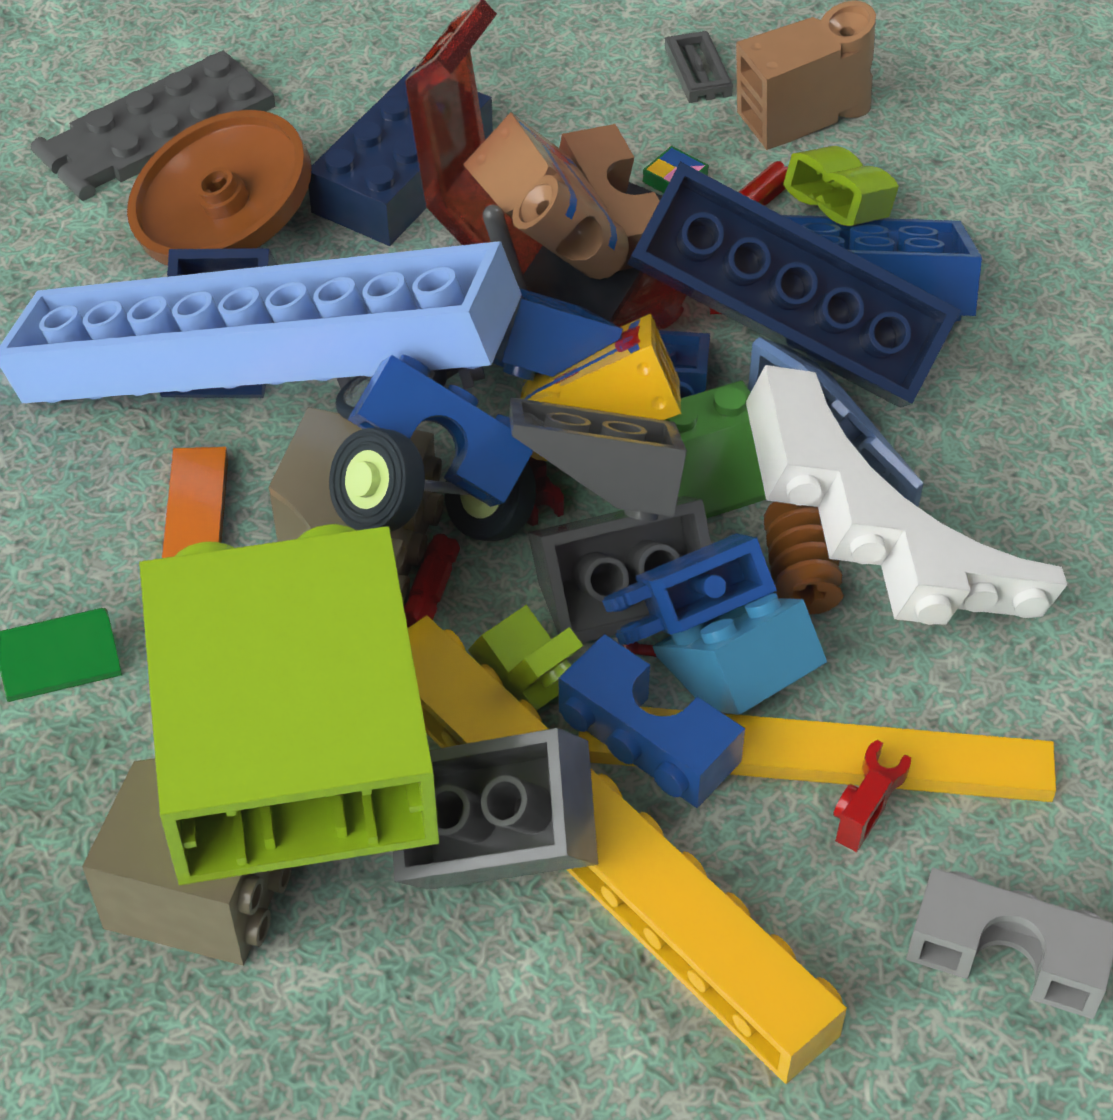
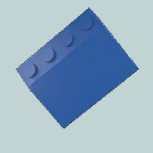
(923, 252)

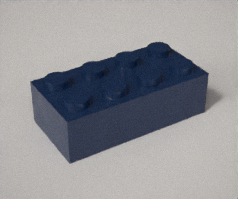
(373, 170)

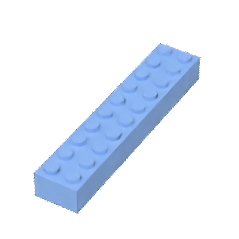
(263, 324)

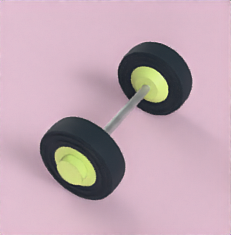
(381, 482)

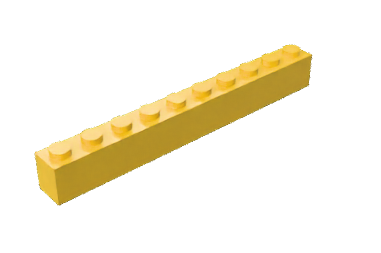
(647, 882)

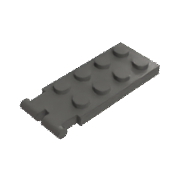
(129, 131)

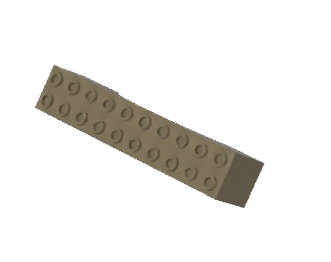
(130, 858)

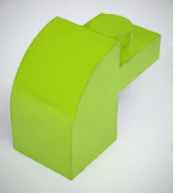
(526, 656)

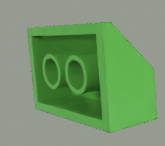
(720, 450)

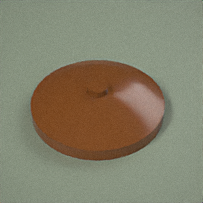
(220, 185)

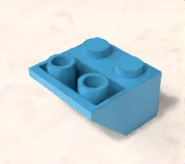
(744, 653)

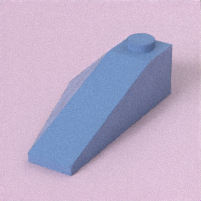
(852, 420)

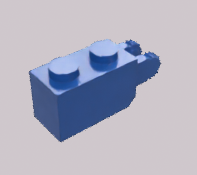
(694, 588)

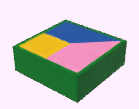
(662, 169)

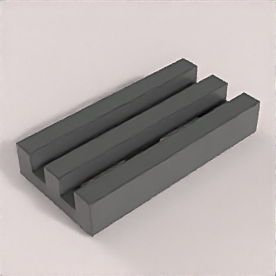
(704, 87)

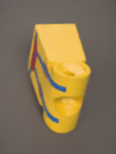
(623, 378)

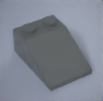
(617, 456)

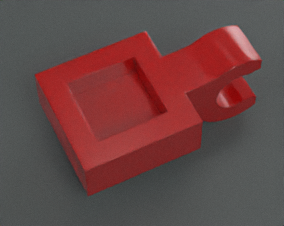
(863, 806)

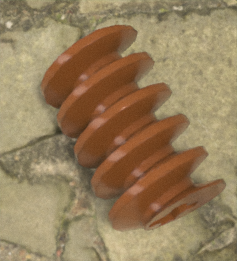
(801, 557)

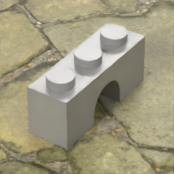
(1065, 946)

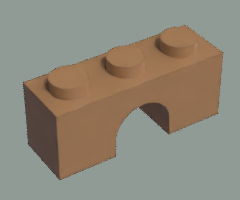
(607, 166)

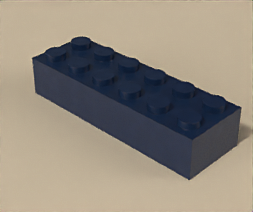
(793, 286)

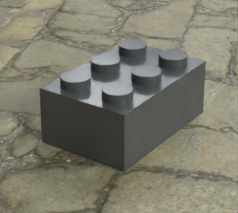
(506, 811)

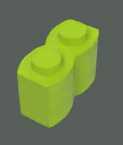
(841, 185)

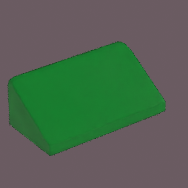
(58, 654)

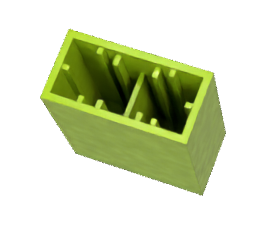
(285, 704)

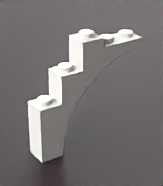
(867, 521)

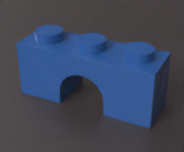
(485, 451)
(682, 752)

